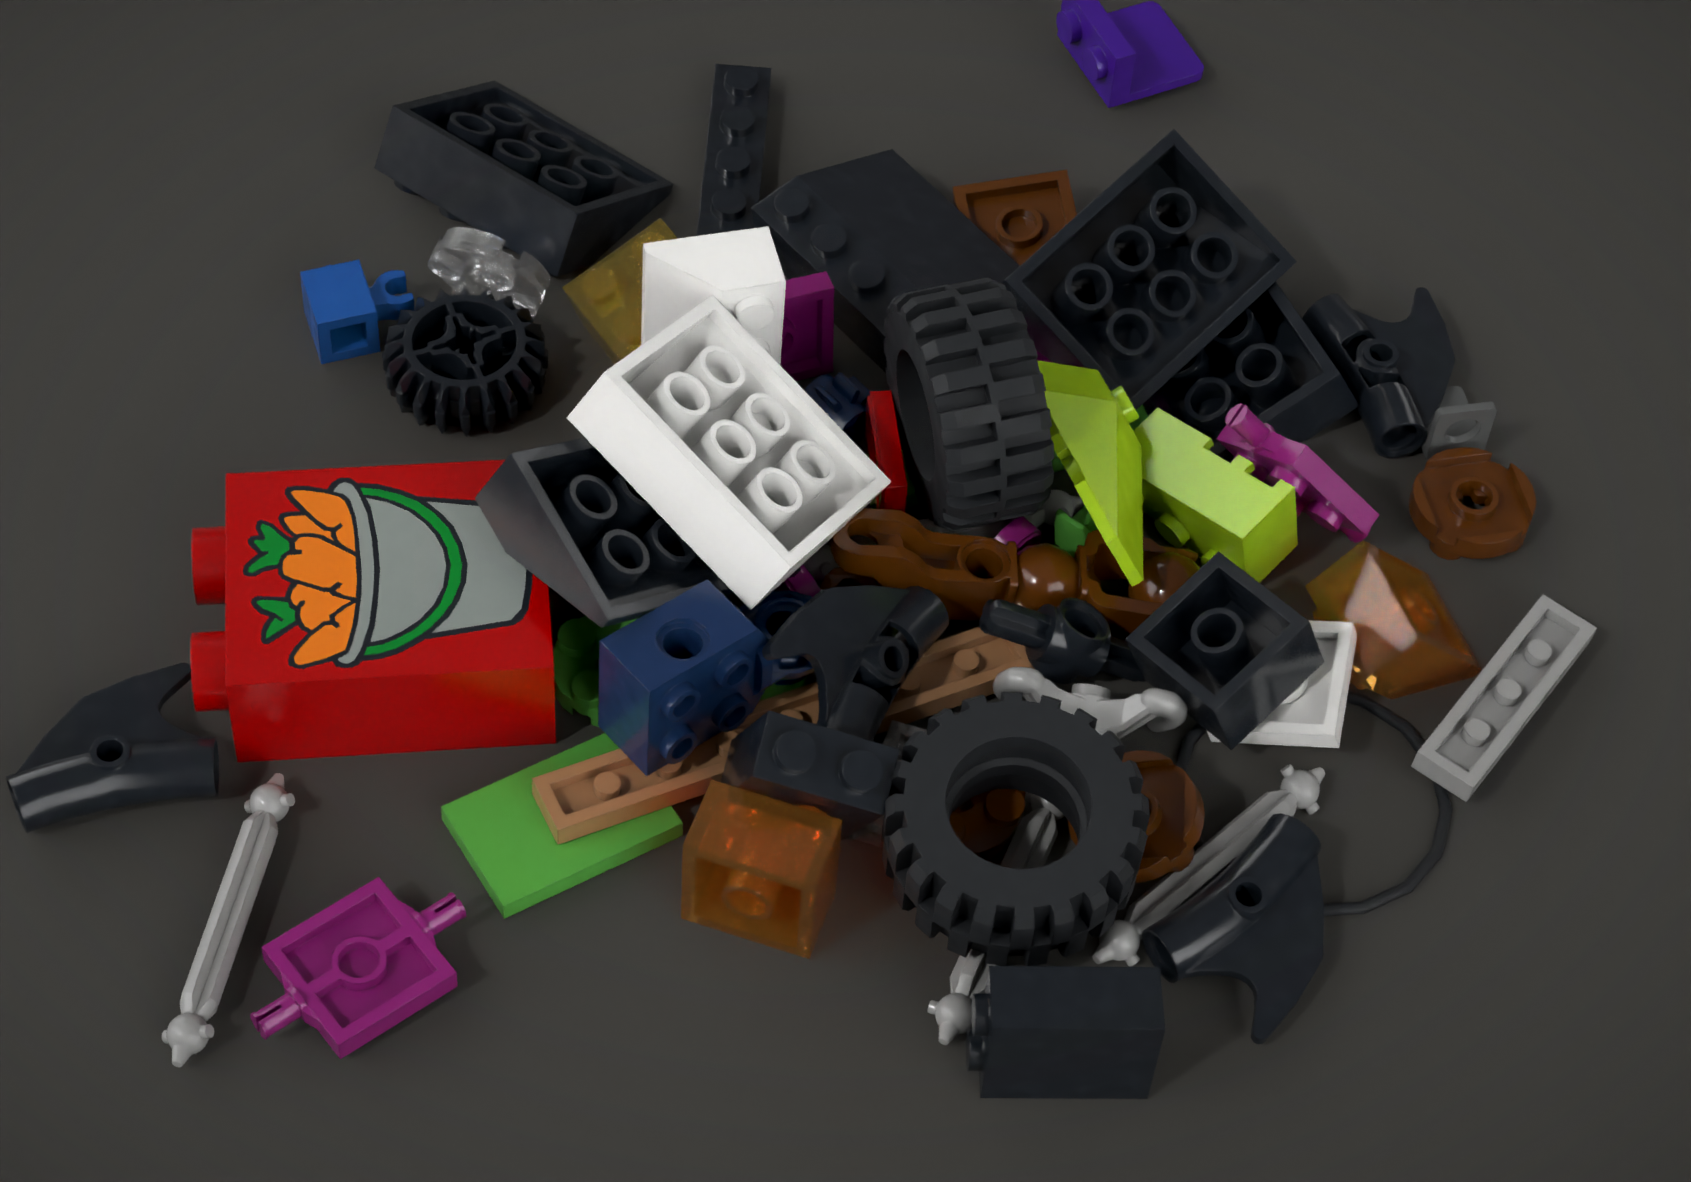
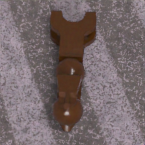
(974, 569)

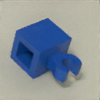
(347, 312)

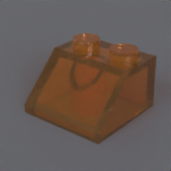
(1399, 620)

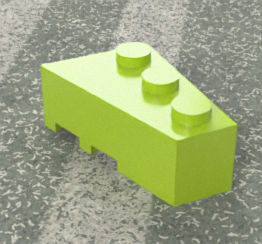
(1213, 502)

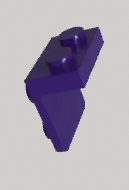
(1127, 50)

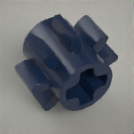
(842, 401)

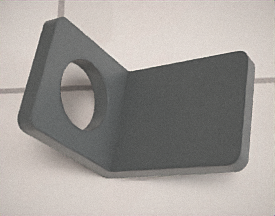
(1456, 425)

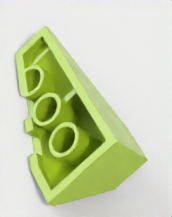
(1100, 456)

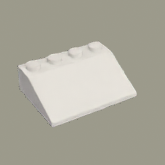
(728, 449)

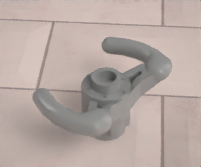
(1155, 706)

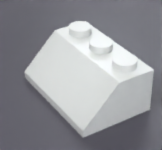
(732, 266)

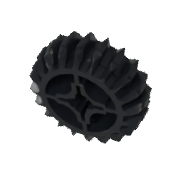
(465, 360)

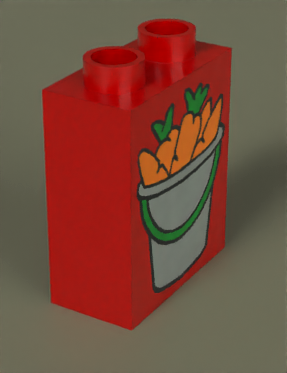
(369, 616)

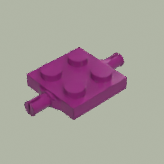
(1317, 487)
(359, 967)

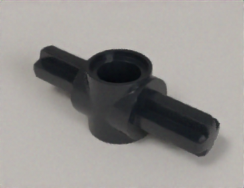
(1062, 639)

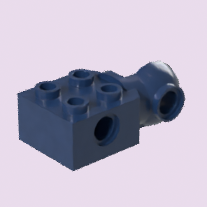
(690, 672)

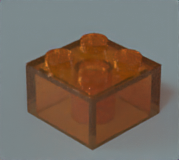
(760, 868)

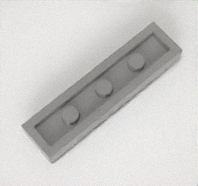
(1503, 698)

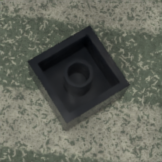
(1226, 649)

